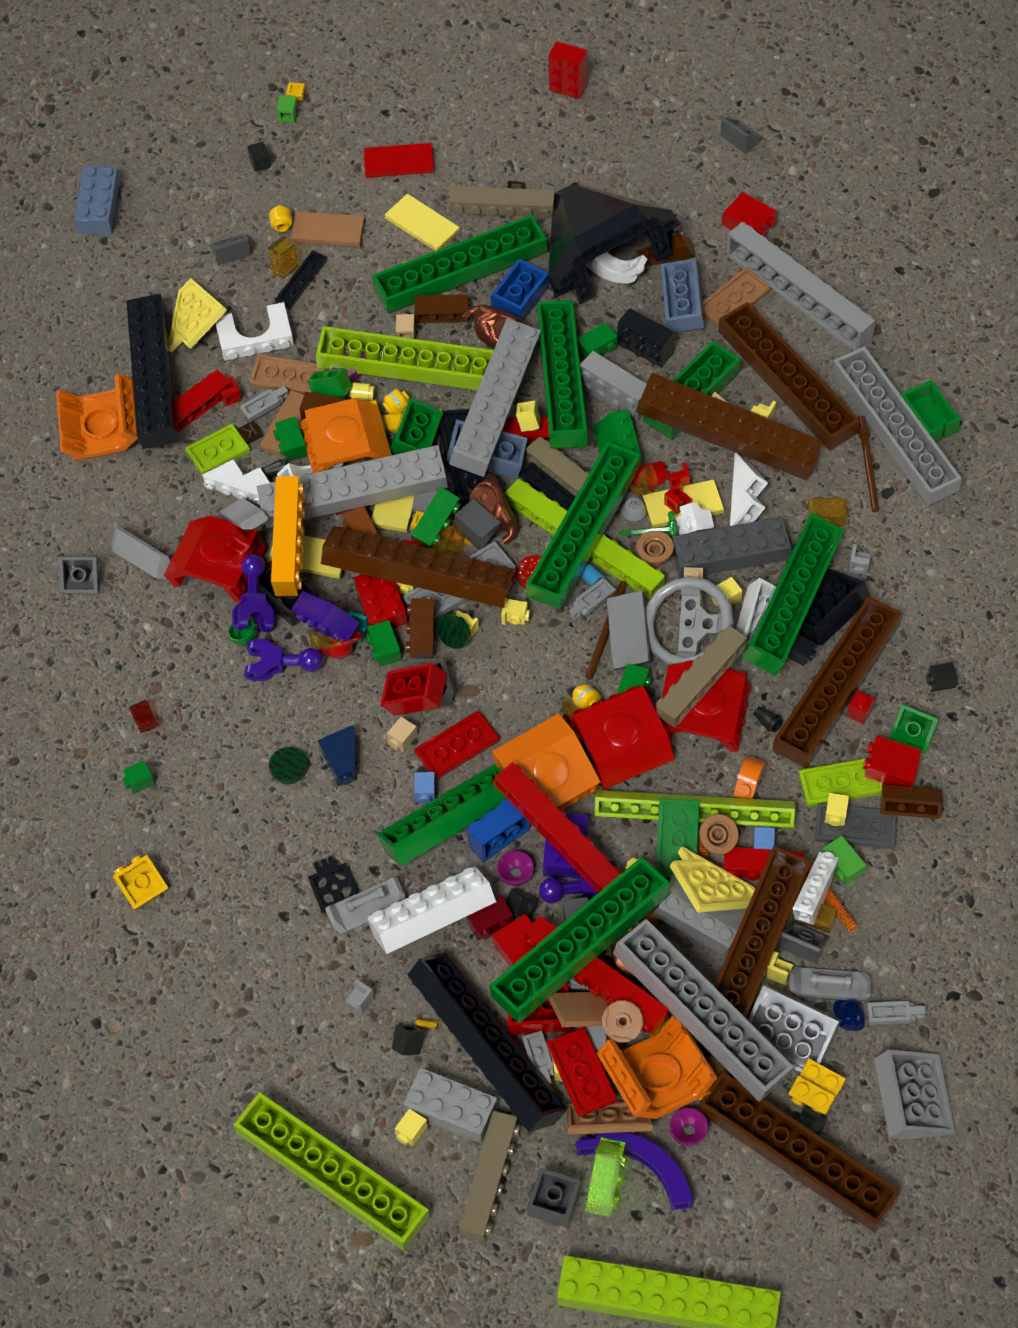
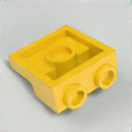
(139, 881)
(816, 1087)

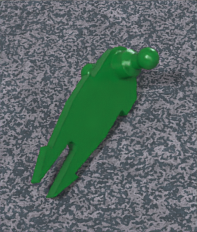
(671, 527)

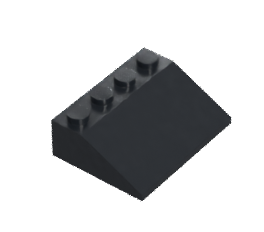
(833, 606)

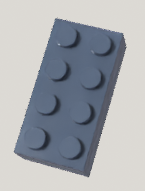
(97, 200)
(682, 295)
(506, 457)

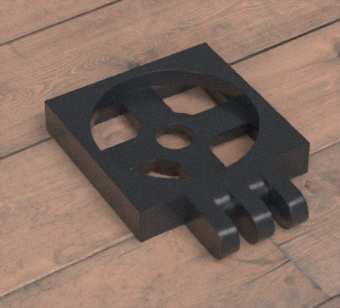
(327, 871)

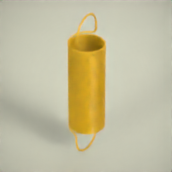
(426, 1023)

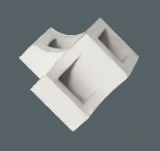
(694, 519)

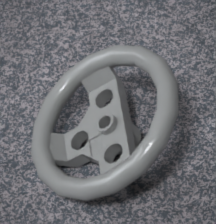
(691, 621)

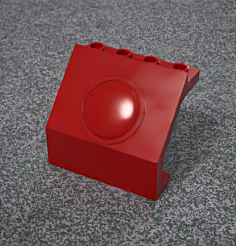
(206, 557)
(718, 713)
(623, 736)

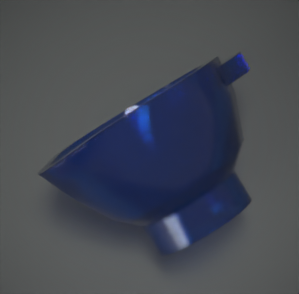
(850, 1014)

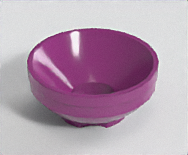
(515, 860)
(688, 1117)

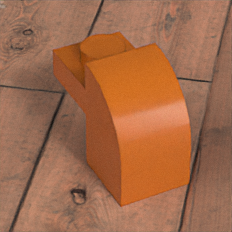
(749, 777)

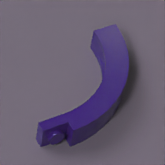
(653, 1158)

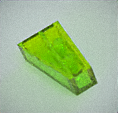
(605, 1177)

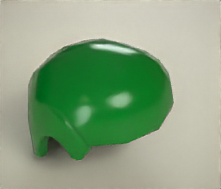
(243, 636)

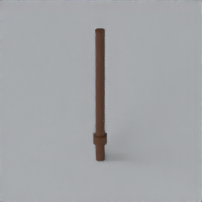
(863, 433)
(603, 637)

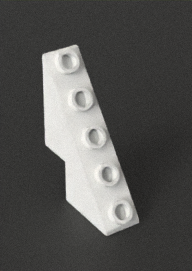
(232, 482)
(746, 487)
(815, 888)

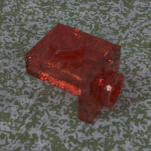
(143, 716)

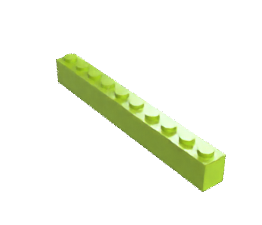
(607, 554)
(740, 810)

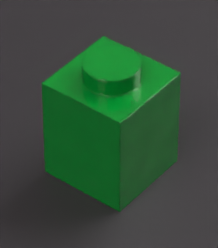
(137, 777)

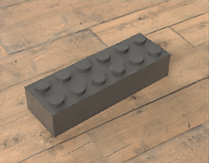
(732, 547)

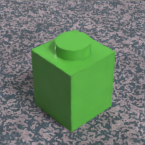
(286, 108)

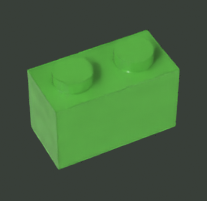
(849, 865)

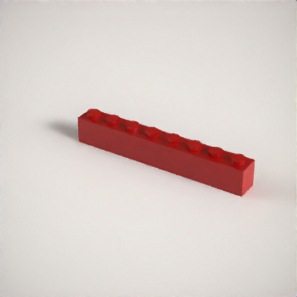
(555, 827)
(606, 981)

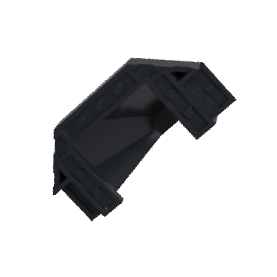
(593, 222)

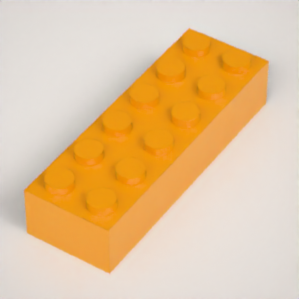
(287, 536)

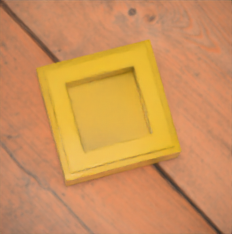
(296, 89)

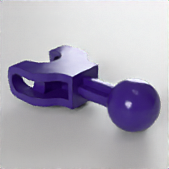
(253, 602)
(274, 660)
(553, 890)

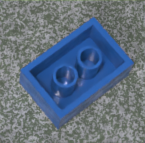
(520, 289)
(496, 830)

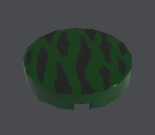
(453, 630)
(288, 765)

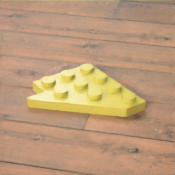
(193, 315)
(709, 885)

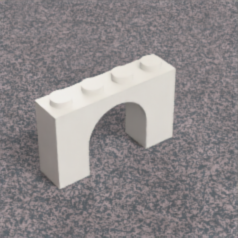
(276, 337)

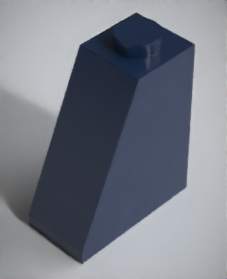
(340, 754)

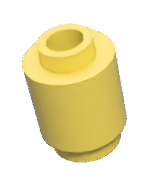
(362, 391)

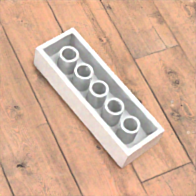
(431, 909)

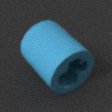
(591, 575)

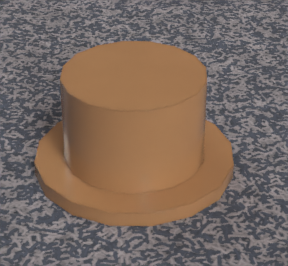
(655, 548)
(718, 834)

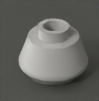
(634, 509)

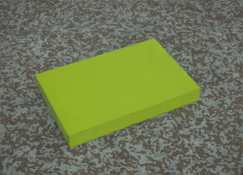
(217, 449)

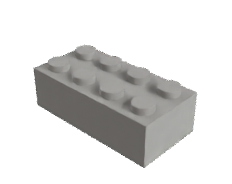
(611, 384)
(451, 1105)

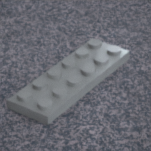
(443, 602)

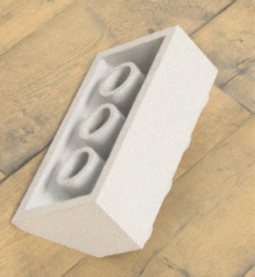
(753, 606)

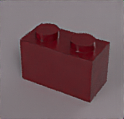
(490, 919)

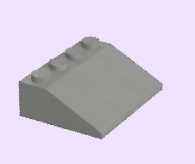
(710, 928)
(793, 1026)
(914, 1095)

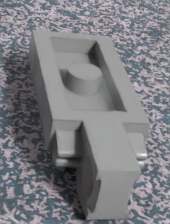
(264, 403)
(592, 598)
(894, 1012)
(538, 1054)

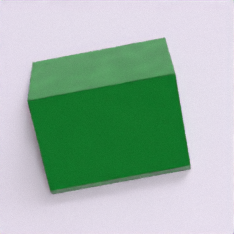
(914, 728)

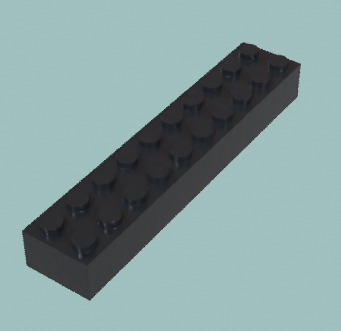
(151, 371)
(487, 1042)

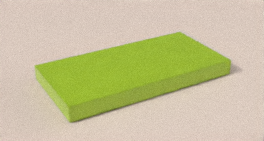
(838, 778)

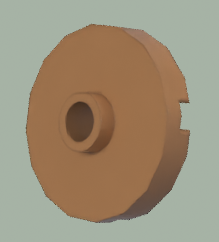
(613, 1015)

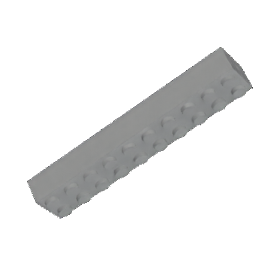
(801, 287)
(494, 397)
(896, 426)
(364, 483)
(703, 1010)

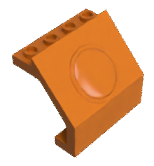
(98, 421)
(343, 433)
(553, 760)
(659, 1071)

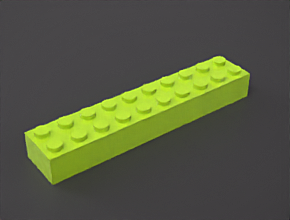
(403, 358)
(332, 1171)
(664, 1296)

